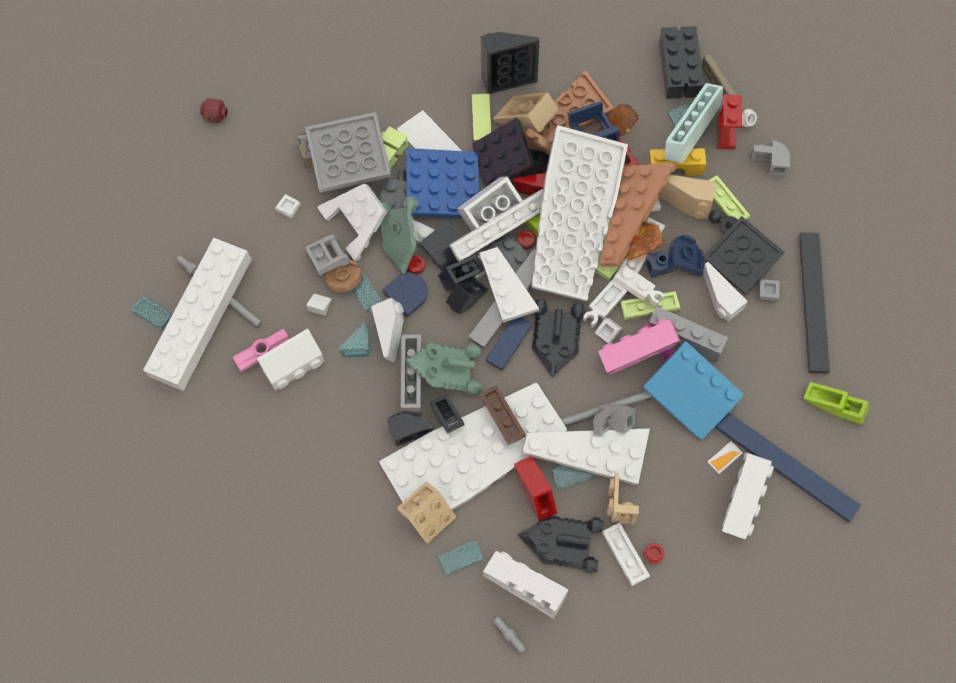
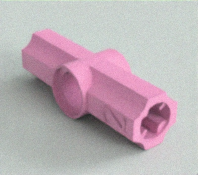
(249, 356)

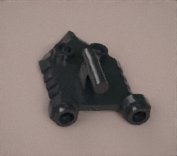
(556, 335)
(564, 541)

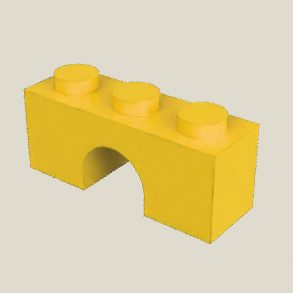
(693, 164)

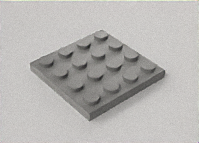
(348, 152)

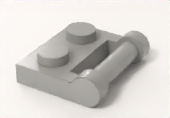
(322, 259)

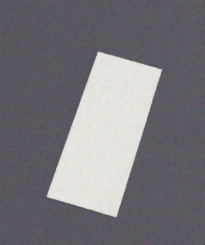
(426, 134)

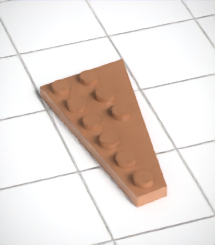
(580, 94)
(633, 205)

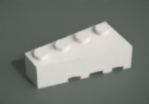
(746, 496)
(525, 583)

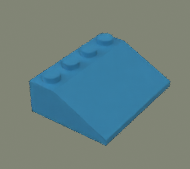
(692, 390)

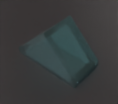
(357, 344)

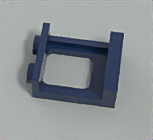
(594, 111)

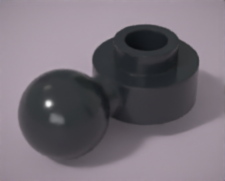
(716, 216)

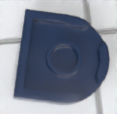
(686, 255)
(409, 291)

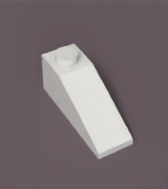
(724, 296)
(389, 326)

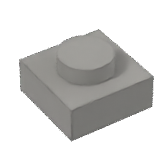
(769, 290)

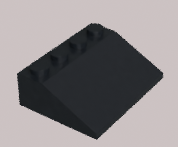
(508, 61)

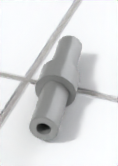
(509, 635)

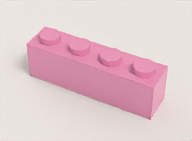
(639, 346)

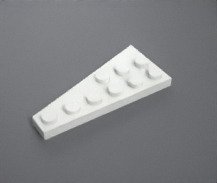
(592, 453)

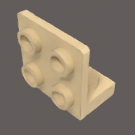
(427, 511)
(625, 512)

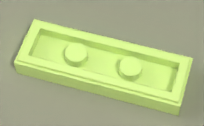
(481, 115)
(726, 201)
(637, 308)

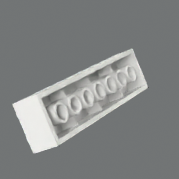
(197, 314)

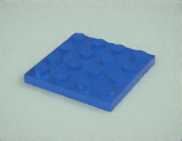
(441, 180)

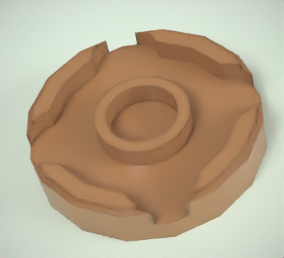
(538, 140)
(344, 277)

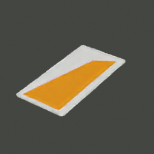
(725, 457)

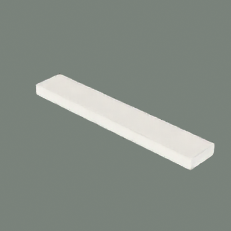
(497, 226)

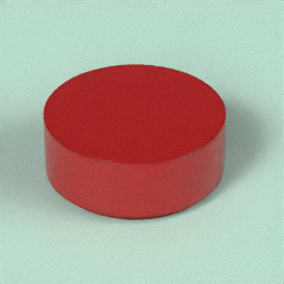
(526, 239)
(416, 265)

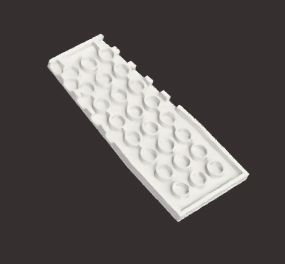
(576, 210)
(472, 455)

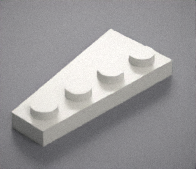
(507, 288)

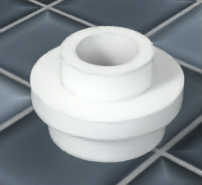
(748, 117)

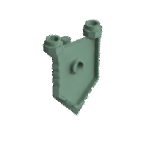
(399, 233)
(447, 366)

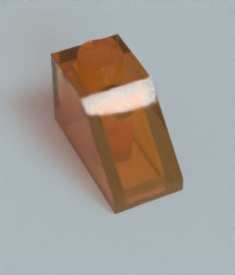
(624, 117)
(646, 242)

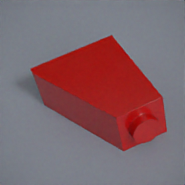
(536, 488)

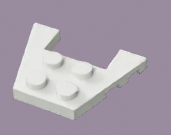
(361, 210)

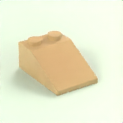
(530, 109)
(689, 195)

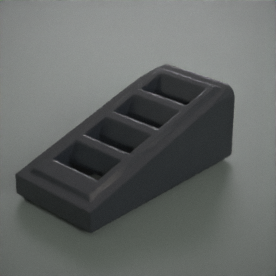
(441, 403)

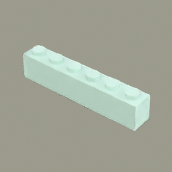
(693, 123)

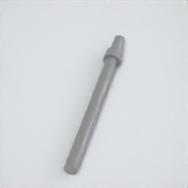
(191, 269)
(591, 413)

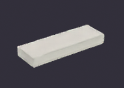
(625, 554)

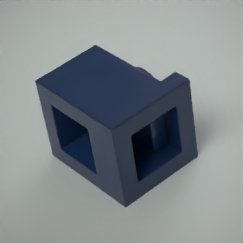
(655, 266)

